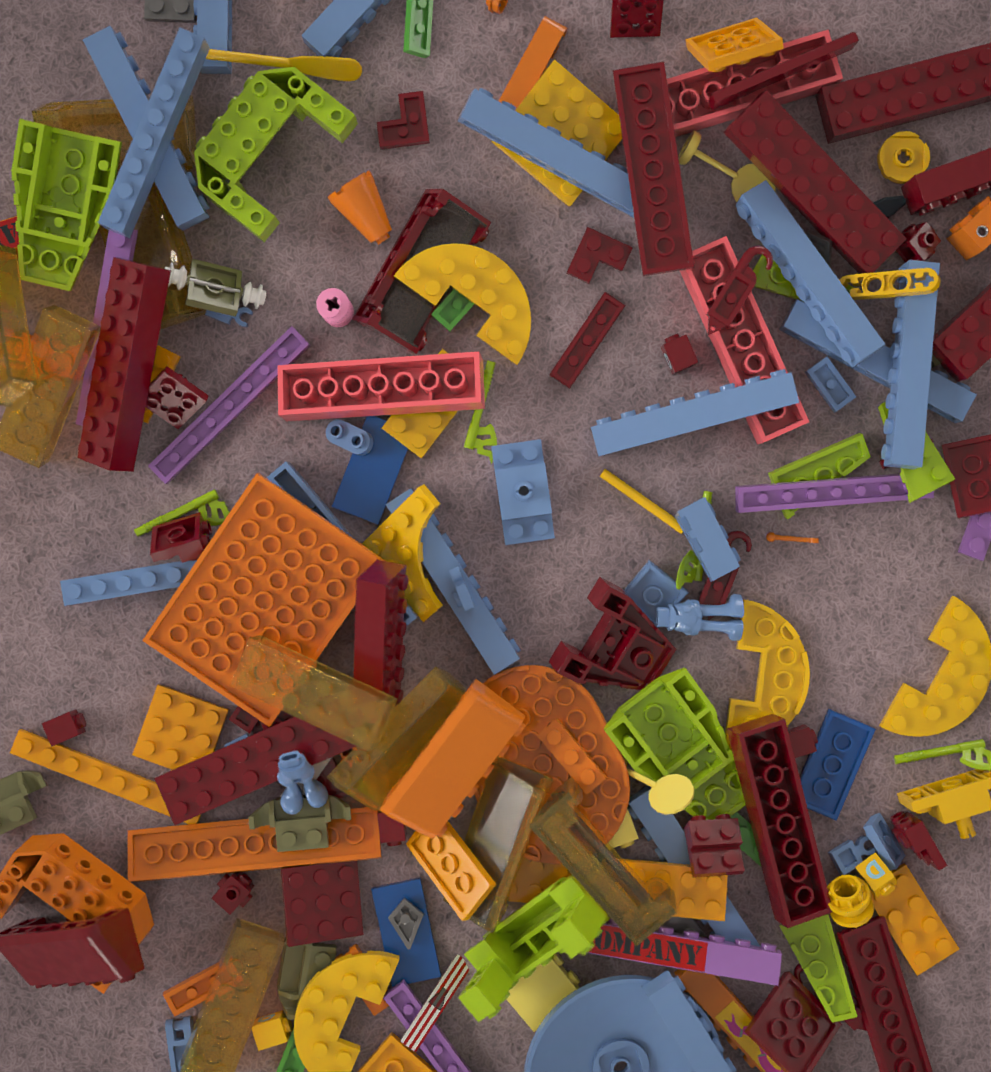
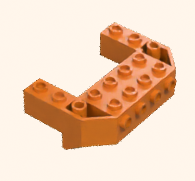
(71, 883)

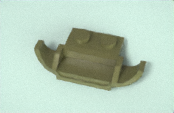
(14, 802)
(301, 830)
(296, 970)

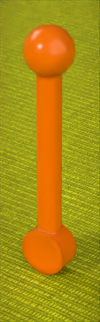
(772, 537)

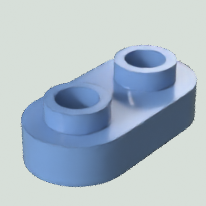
(348, 436)

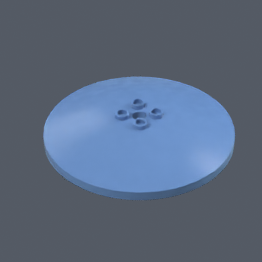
(608, 1025)

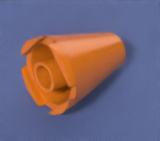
(363, 207)

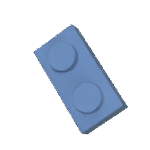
(830, 384)
(884, 841)

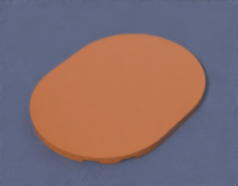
(549, 696)

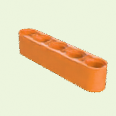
(534, 61)

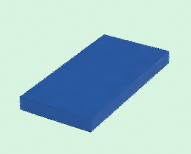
(371, 476)
(835, 764)
(421, 959)

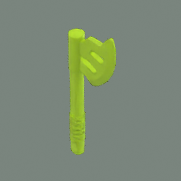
(471, 439)
(198, 503)
(693, 573)
(965, 748)

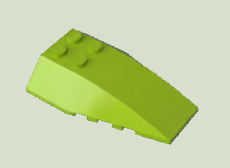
(58, 199)
(677, 731)

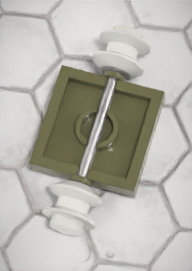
(215, 287)

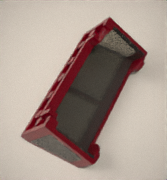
(390, 305)

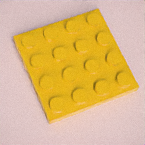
(577, 113)

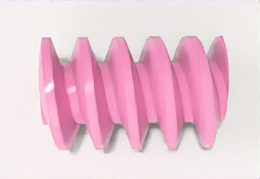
(335, 317)

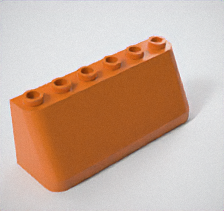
(454, 761)

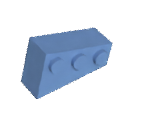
(708, 539)

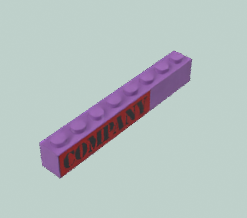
(693, 953)

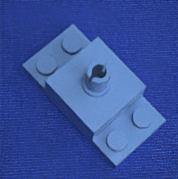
(523, 492)

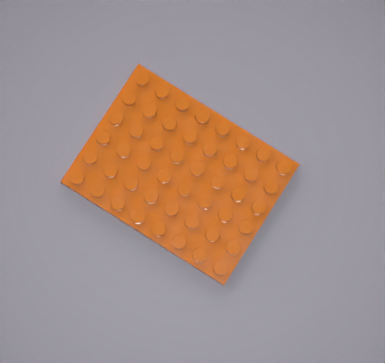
(267, 574)

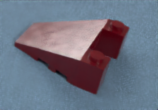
(621, 649)

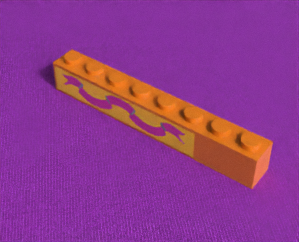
(726, 1014)

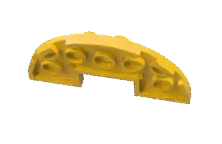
(482, 280)
(782, 667)
(958, 683)
(327, 1004)

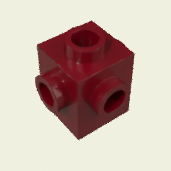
(919, 243)
(233, 891)

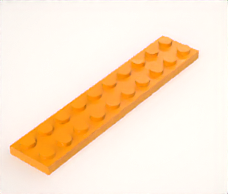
(693, 895)

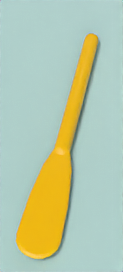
(319, 66)

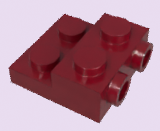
(180, 537)
(914, 835)
(714, 846)

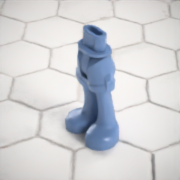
(688, 616)
(294, 769)

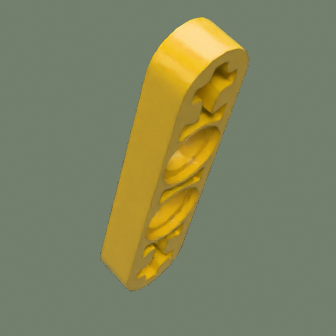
(887, 287)

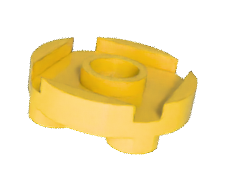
(914, 148)

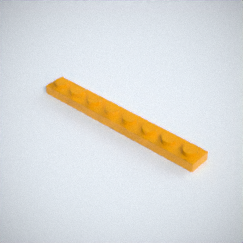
(91, 771)

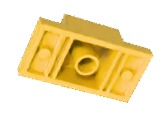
(952, 799)

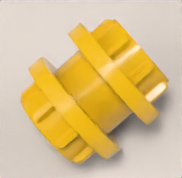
(850, 901)

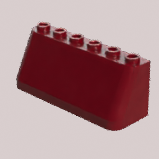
(74, 950)

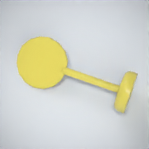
(743, 180)
(669, 793)

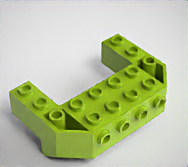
(249, 127)
(553, 921)

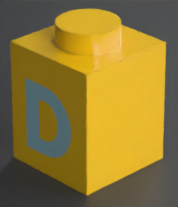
(877, 875)
(271, 1030)

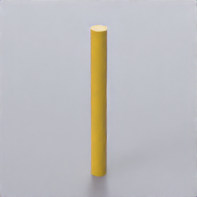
(641, 499)

